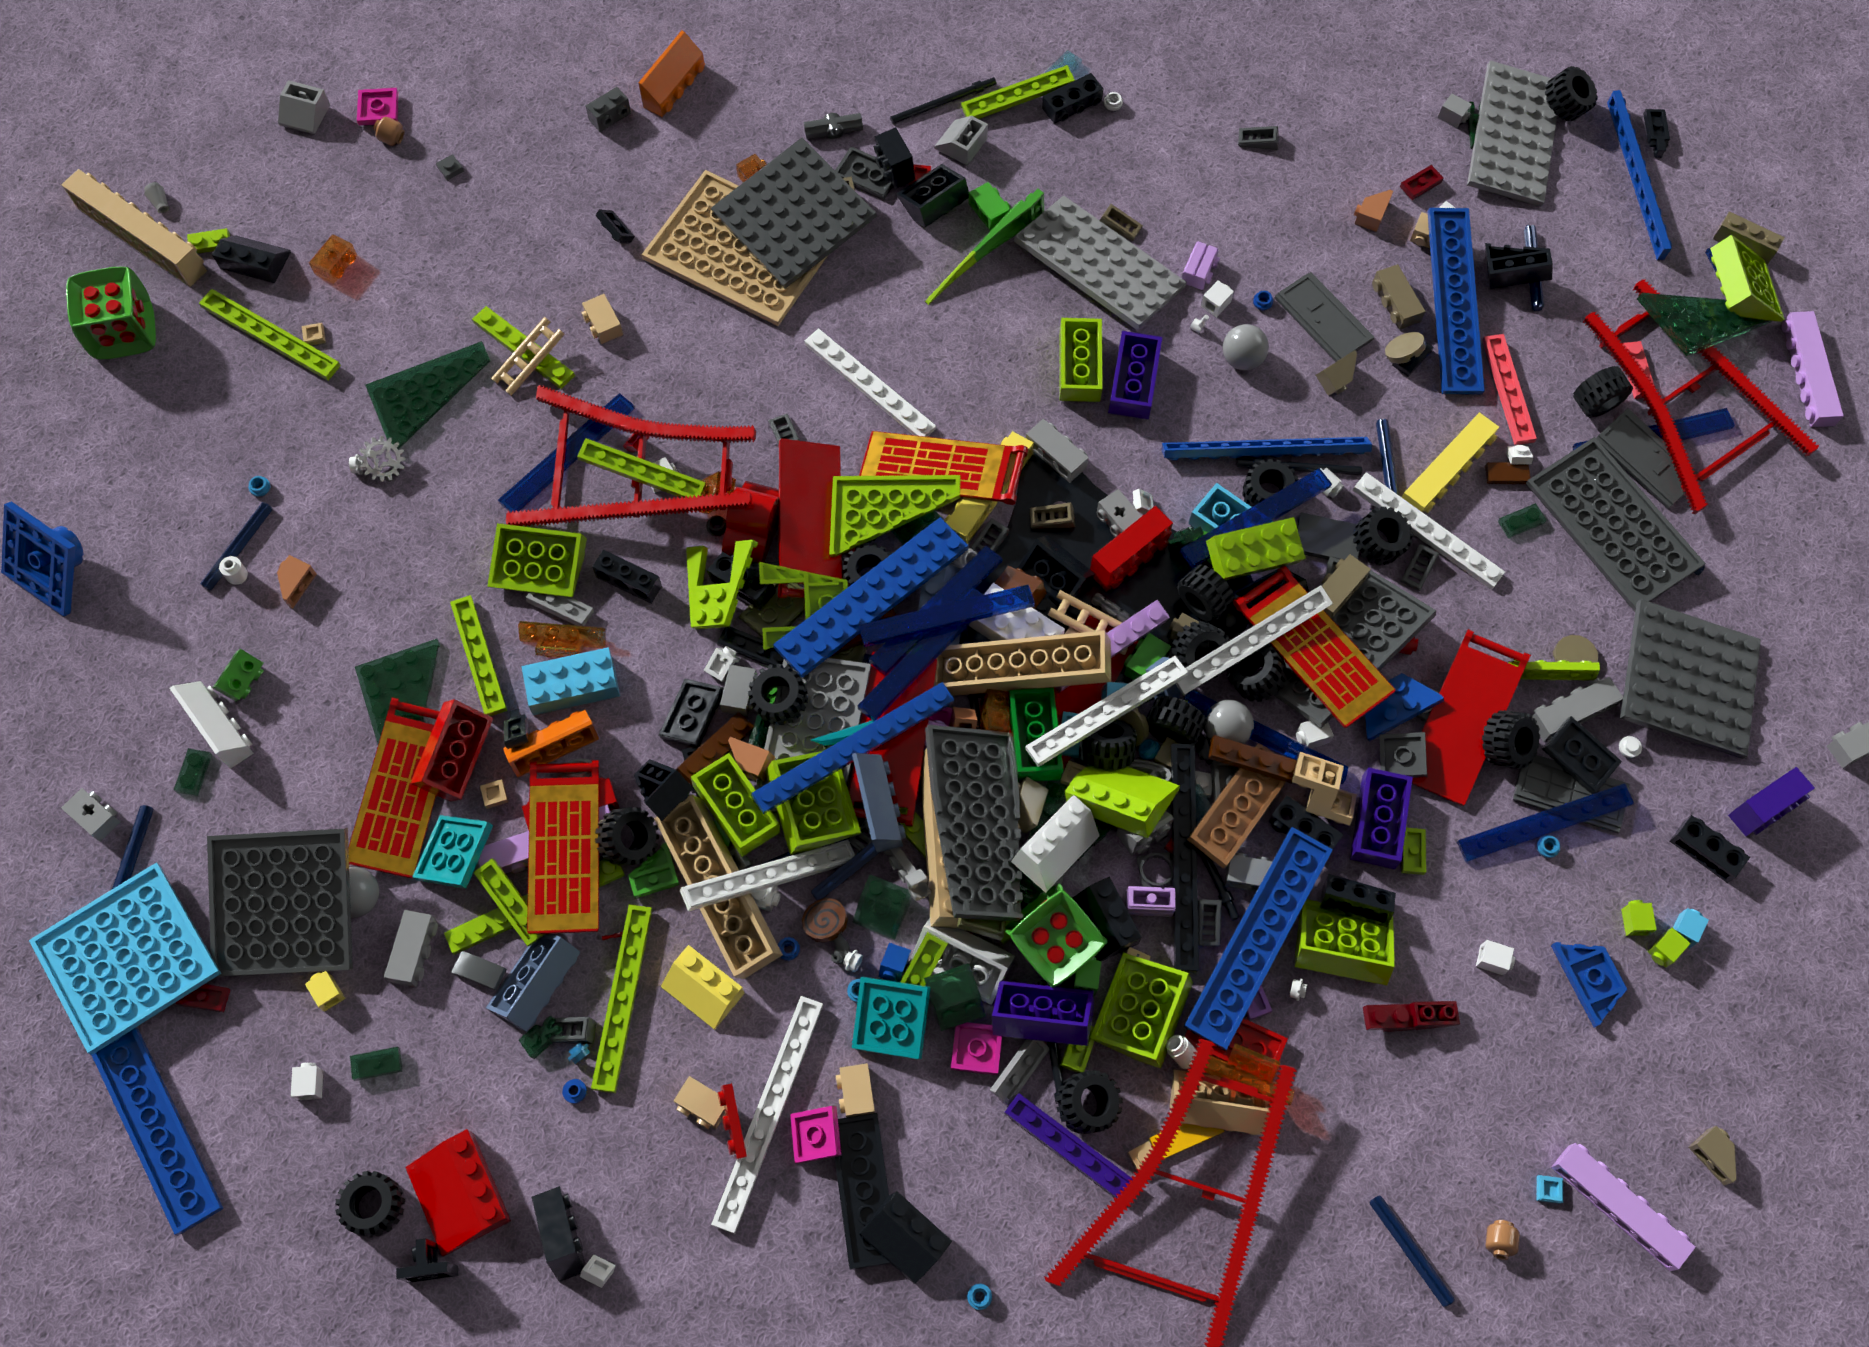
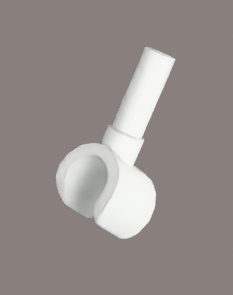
(1198, 324)

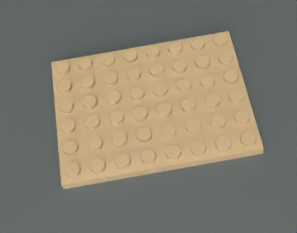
(709, 256)

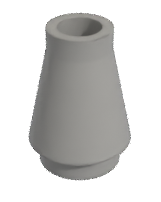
(156, 195)

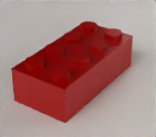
(1131, 549)
(452, 750)

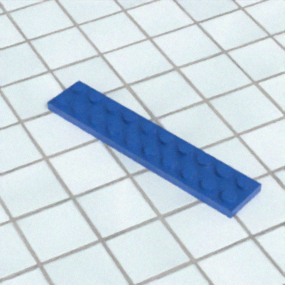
(1455, 301)
(870, 597)
(1258, 939)
(157, 1132)

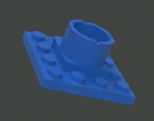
(40, 557)

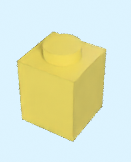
(324, 990)

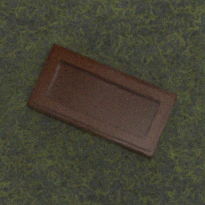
(1507, 473)

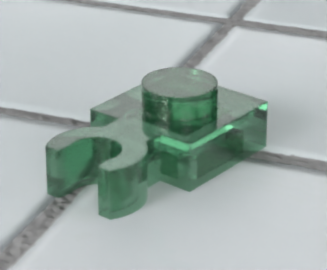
(537, 1038)

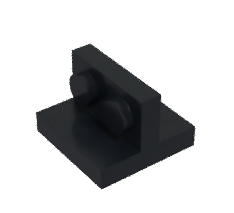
(427, 1264)

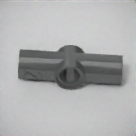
(833, 126)

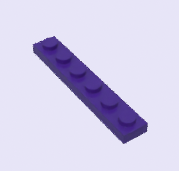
(1067, 1145)

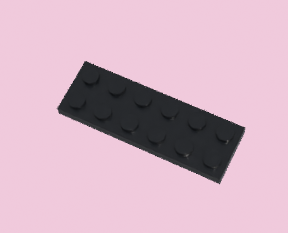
(860, 1184)

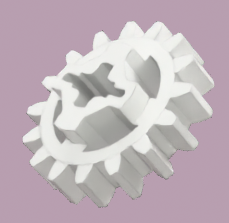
(371, 454)

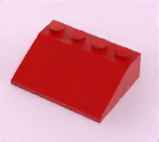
(457, 1192)

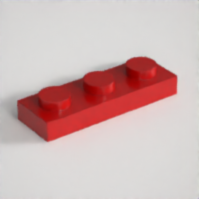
(731, 1121)

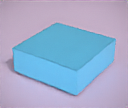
(1549, 1189)

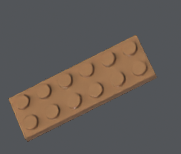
(1235, 814)

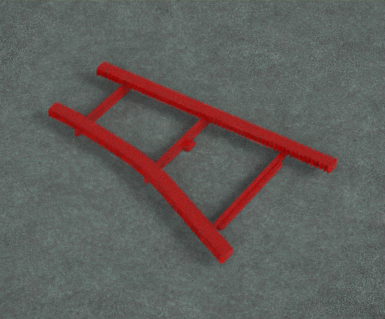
(1664, 420)
(644, 428)
(1148, 1169)

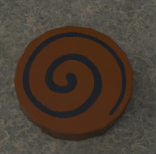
(824, 920)

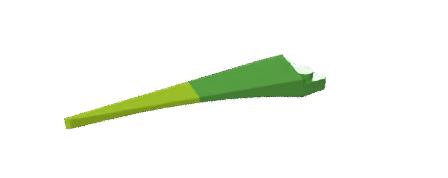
(1008, 227)

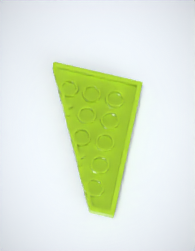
(878, 504)

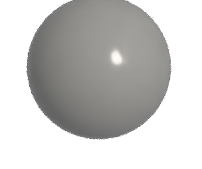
(1245, 347)
(1229, 720)
(363, 891)

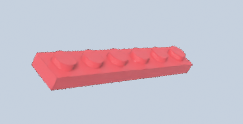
(1509, 389)

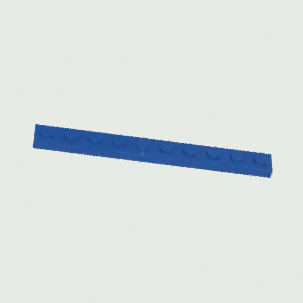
(1639, 176)
(1272, 447)
(841, 753)

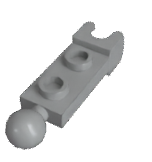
(914, 878)

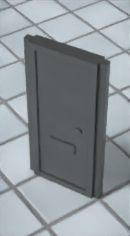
(1324, 317)
(1643, 456)
(1548, 785)

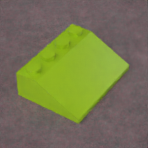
(1745, 281)
(536, 560)
(1123, 797)
(818, 813)
(1344, 945)
(1142, 1009)

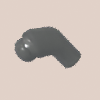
(841, 949)

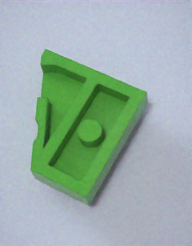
(654, 874)

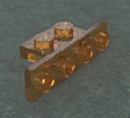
(560, 639)
(1248, 1068)

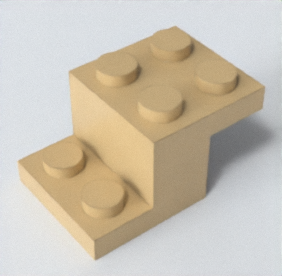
(1325, 795)

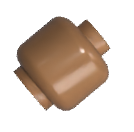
(389, 131)
(1502, 1239)

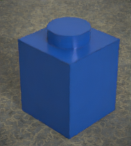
(894, 963)

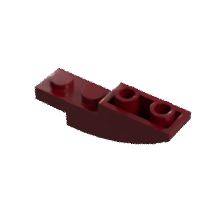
(1411, 1016)

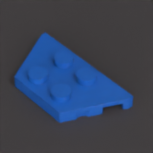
(1406, 703)
(1592, 978)

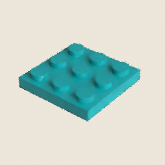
(453, 851)
(891, 1017)

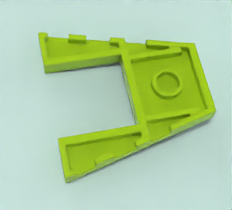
(817, 593)
(715, 604)

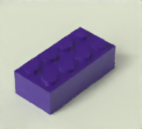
(1135, 375)
(1381, 818)
(1043, 1013)

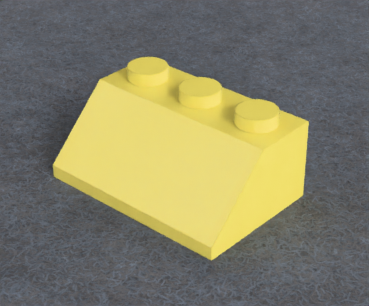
(702, 987)

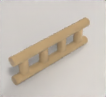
(540, 354)
(1086, 610)

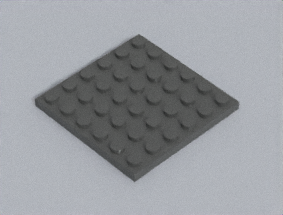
(793, 212)
(1691, 679)
(280, 902)

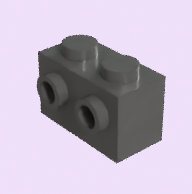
(608, 109)

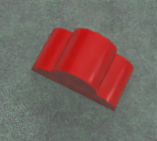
(753, 523)

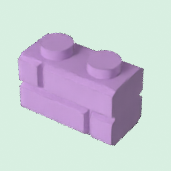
(1200, 265)
(1150, 901)

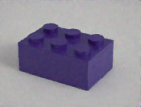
(1772, 802)

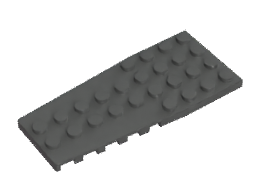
(977, 819)

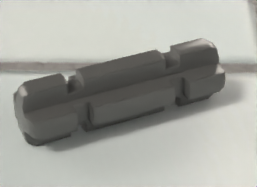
(1110, 608)

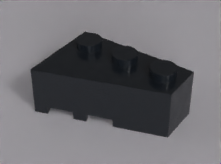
(1517, 266)
(661, 787)
(558, 1233)

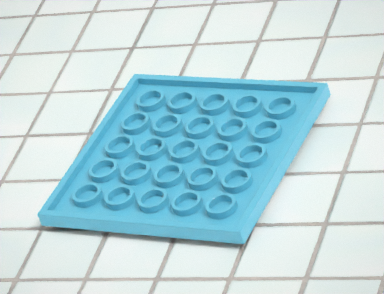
(124, 958)

